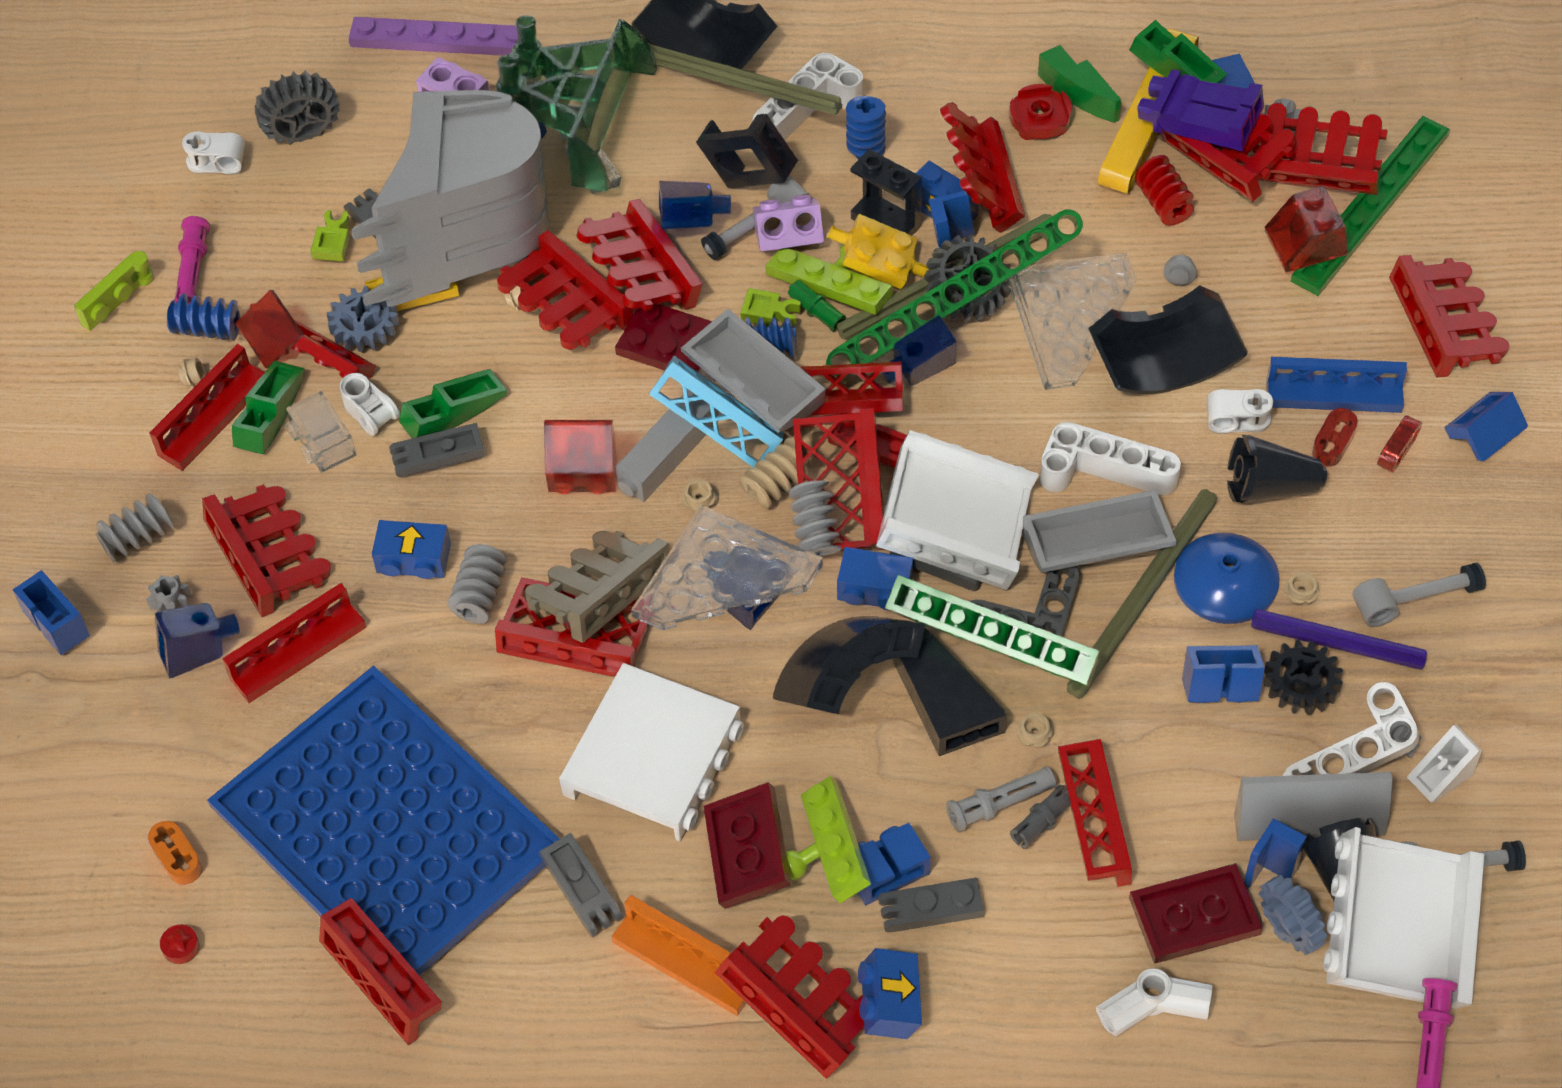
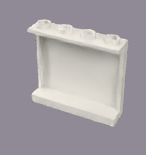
(956, 509)
(653, 749)
(1403, 918)

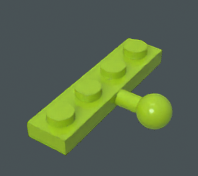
(830, 279)
(833, 843)

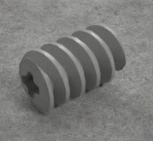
(812, 518)
(132, 526)
(477, 583)

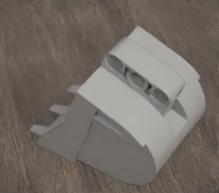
(459, 196)

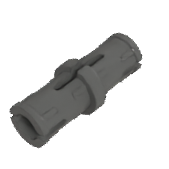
(1041, 817)

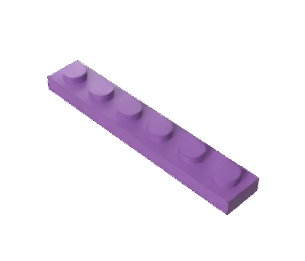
(432, 36)

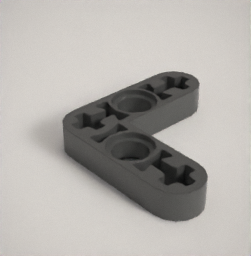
(1043, 618)

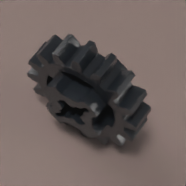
(1303, 677)

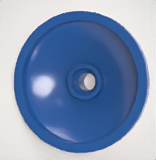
(1221, 591)

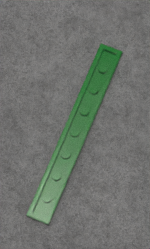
(1368, 209)

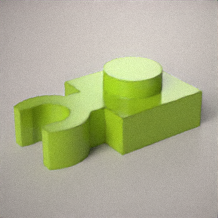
(331, 241)
(768, 305)

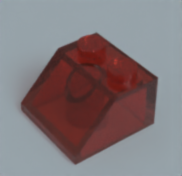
(1307, 230)
(580, 456)

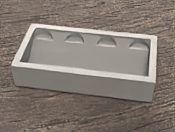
(755, 371)
(1097, 531)
(1312, 802)

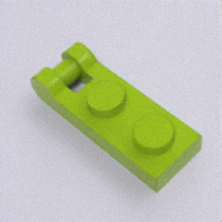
(114, 289)

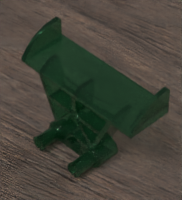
(563, 68)

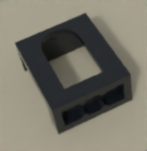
(762, 139)
(885, 174)

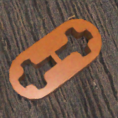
(168, 856)

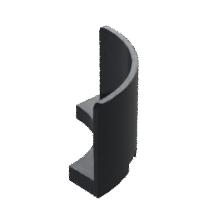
(706, 29)
(1170, 348)
(835, 655)

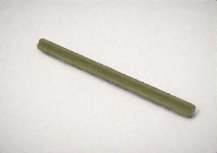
(747, 80)
(863, 320)
(1147, 585)

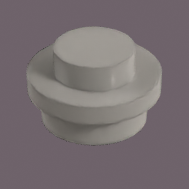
(1180, 270)

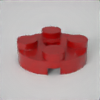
(1040, 126)

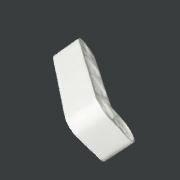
(823, 74)
(1150, 469)
(1378, 734)

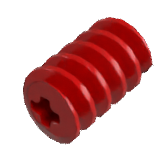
(1165, 190)

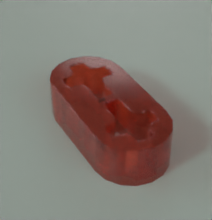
(1340, 439)
(1399, 443)

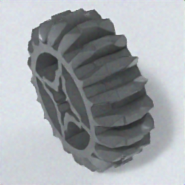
(296, 107)
(970, 253)

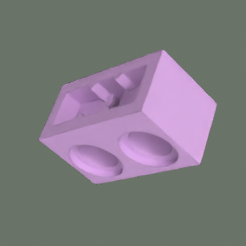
(449, 77)
(788, 232)

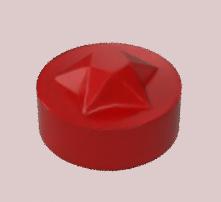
(179, 944)

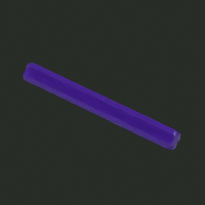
(1339, 639)

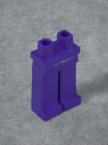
(1202, 109)

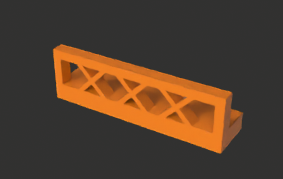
(676, 952)

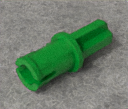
(816, 305)

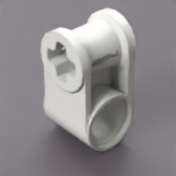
(216, 152)
(370, 406)
(1236, 410)

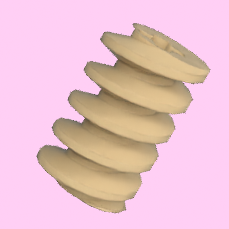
(774, 474)

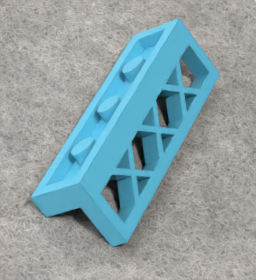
(723, 402)

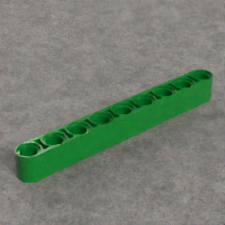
(965, 283)

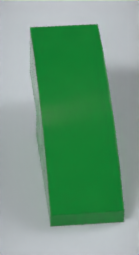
(1165, 52)
(1080, 83)
(451, 403)
(267, 407)

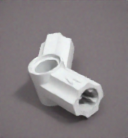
(1134, 1005)

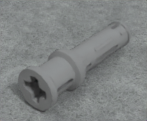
(983, 800)

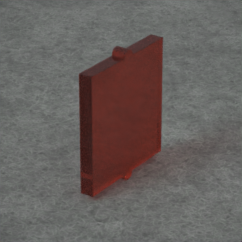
(269, 328)

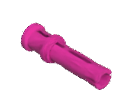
(192, 250)
(1435, 1020)

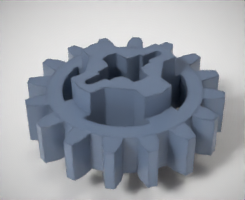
(359, 323)
(1293, 914)

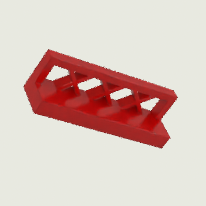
(853, 400)
(210, 411)
(295, 645)
(1106, 812)
(378, 969)

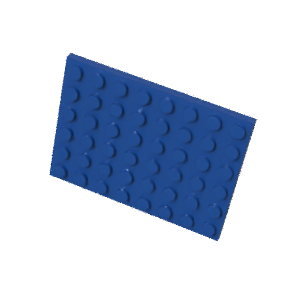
(388, 814)

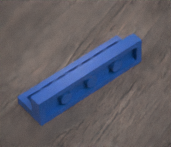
(1335, 389)

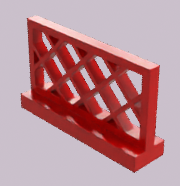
(867, 470)
(559, 648)

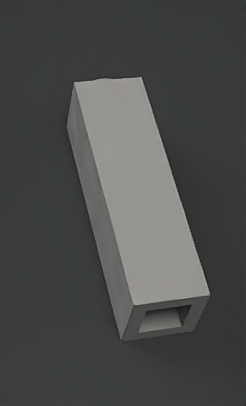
(660, 451)

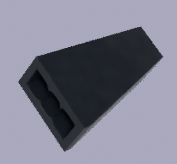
(948, 698)

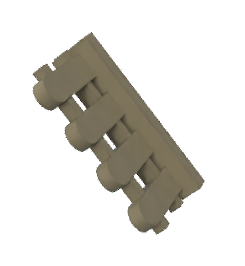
(601, 599)

